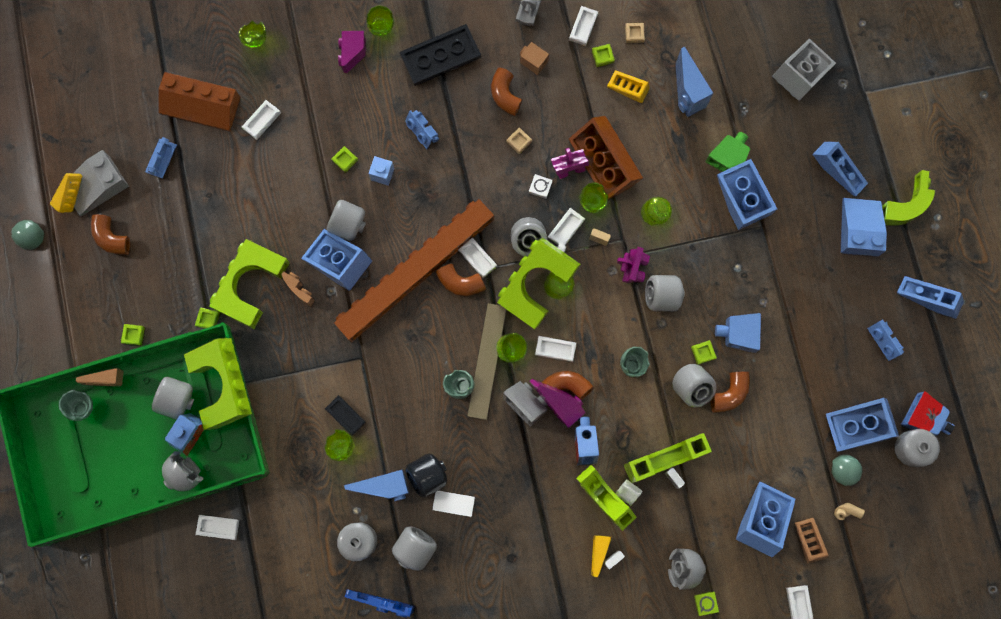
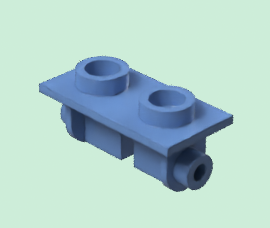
(416, 123)
(161, 158)
(890, 346)

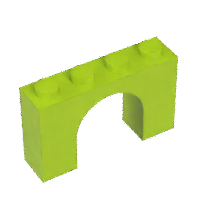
(249, 257)
(515, 296)
(233, 400)
(667, 458)

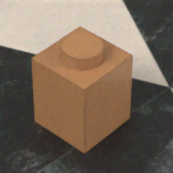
(534, 58)

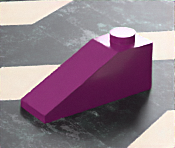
(563, 405)

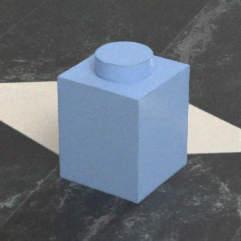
(381, 170)

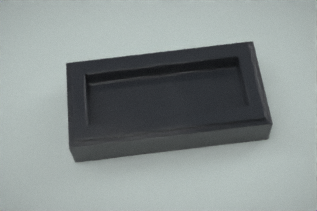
(345, 415)

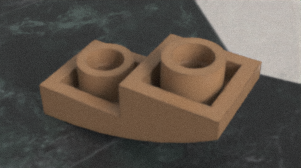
(295, 285)

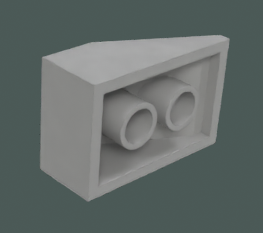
(803, 69)
(98, 183)
(524, 403)

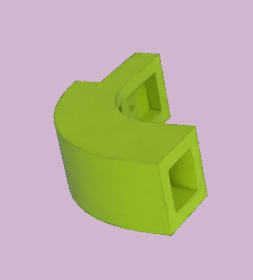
(902, 213)
(605, 498)

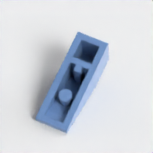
(839, 165)
(932, 296)
(387, 486)

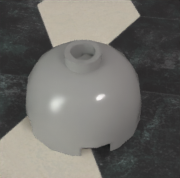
(180, 473)
(686, 569)

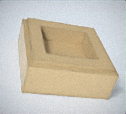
(634, 32)
(519, 140)
(599, 237)

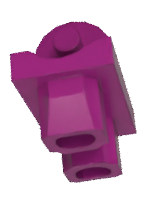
(569, 161)
(631, 263)

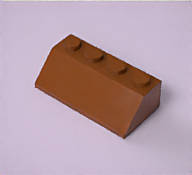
(198, 101)
(607, 156)

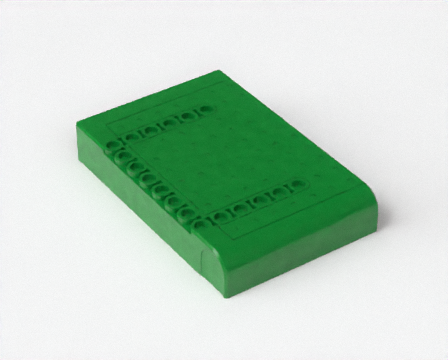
(110, 464)

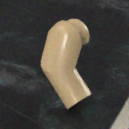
(848, 509)

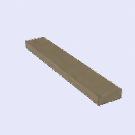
(486, 362)

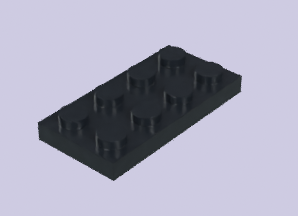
(440, 55)

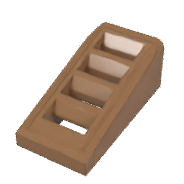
(105, 378)
(807, 550)

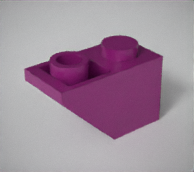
(352, 49)

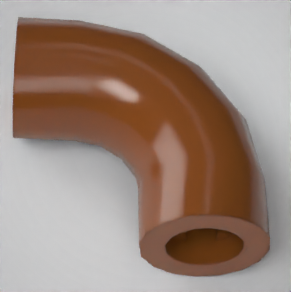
(501, 93)
(105, 238)
(460, 285)
(570, 381)
(734, 395)

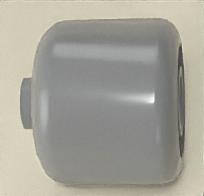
(346, 220)
(525, 233)
(664, 293)
(694, 385)
(172, 398)
(917, 448)
(350, 547)
(414, 548)

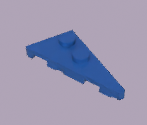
(382, 604)

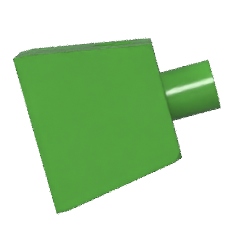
(729, 152)

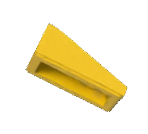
(639, 97)
(66, 194)
(600, 548)

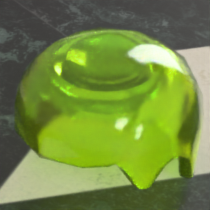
(380, 20)
(253, 34)
(593, 198)
(656, 211)
(557, 287)
(511, 347)
(339, 445)

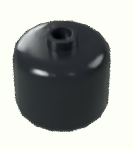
(426, 475)

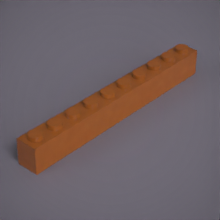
(414, 270)

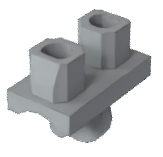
(528, 11)

